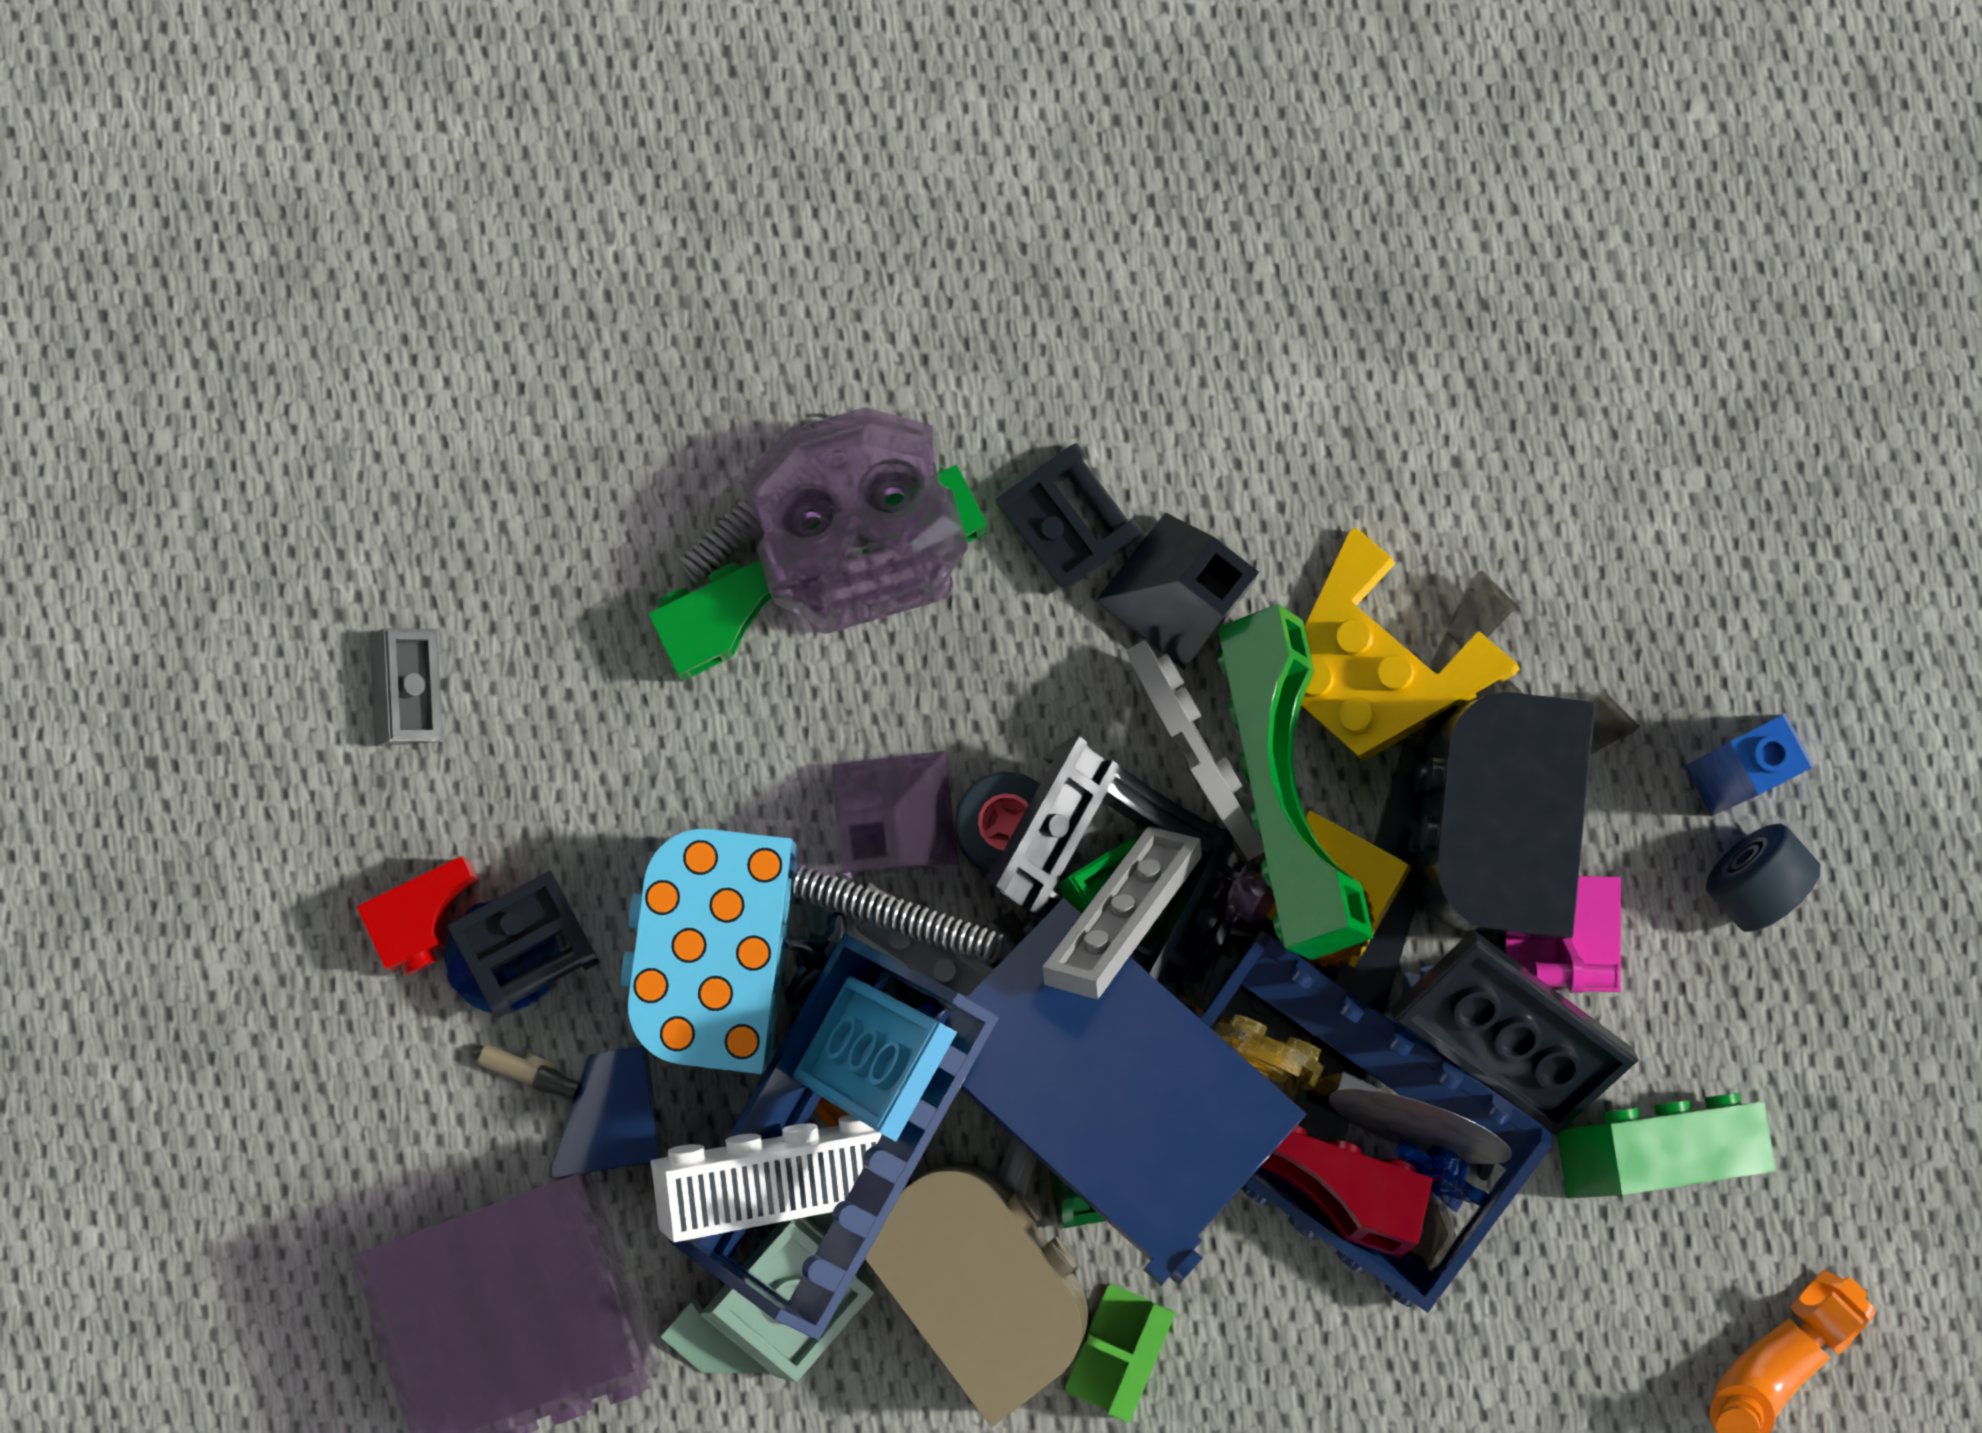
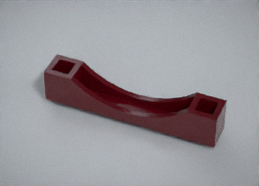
(1364, 1197)

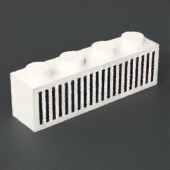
(758, 1179)

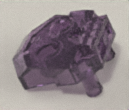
(843, 475)

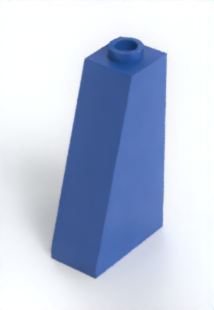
(1749, 765)

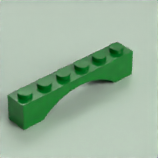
(710, 622)
(1268, 675)

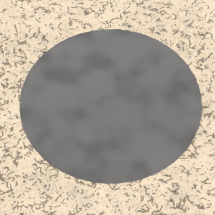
(1419, 1124)

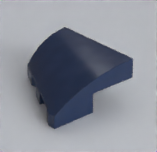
(610, 1116)

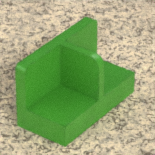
(1119, 1352)

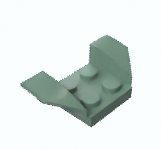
(739, 1336)

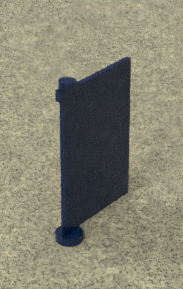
(1123, 1097)

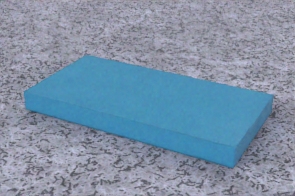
(873, 1057)

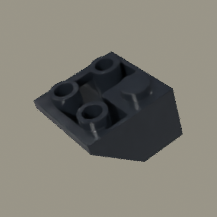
(1177, 588)

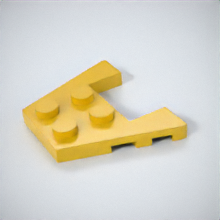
(1366, 681)

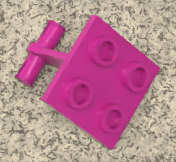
(1594, 953)

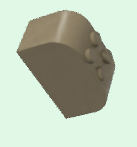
(982, 1284)

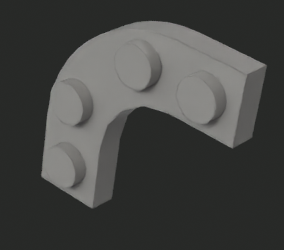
(1178, 713)

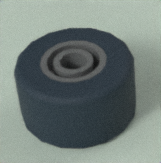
(1763, 877)

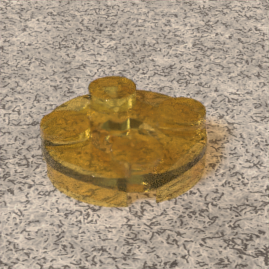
(1270, 1056)

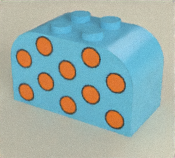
(711, 949)

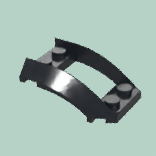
(1058, 820)

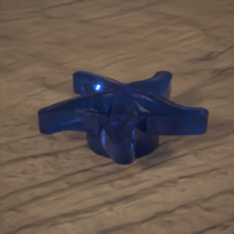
(1448, 1174)

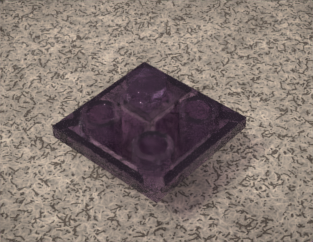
(894, 814)

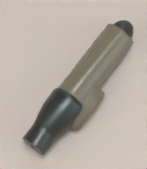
(530, 1070)

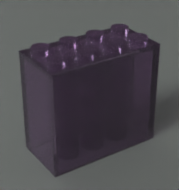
(509, 1314)

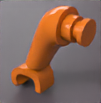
(1785, 1358)

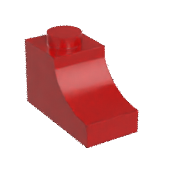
(410, 918)

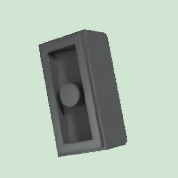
(406, 686)

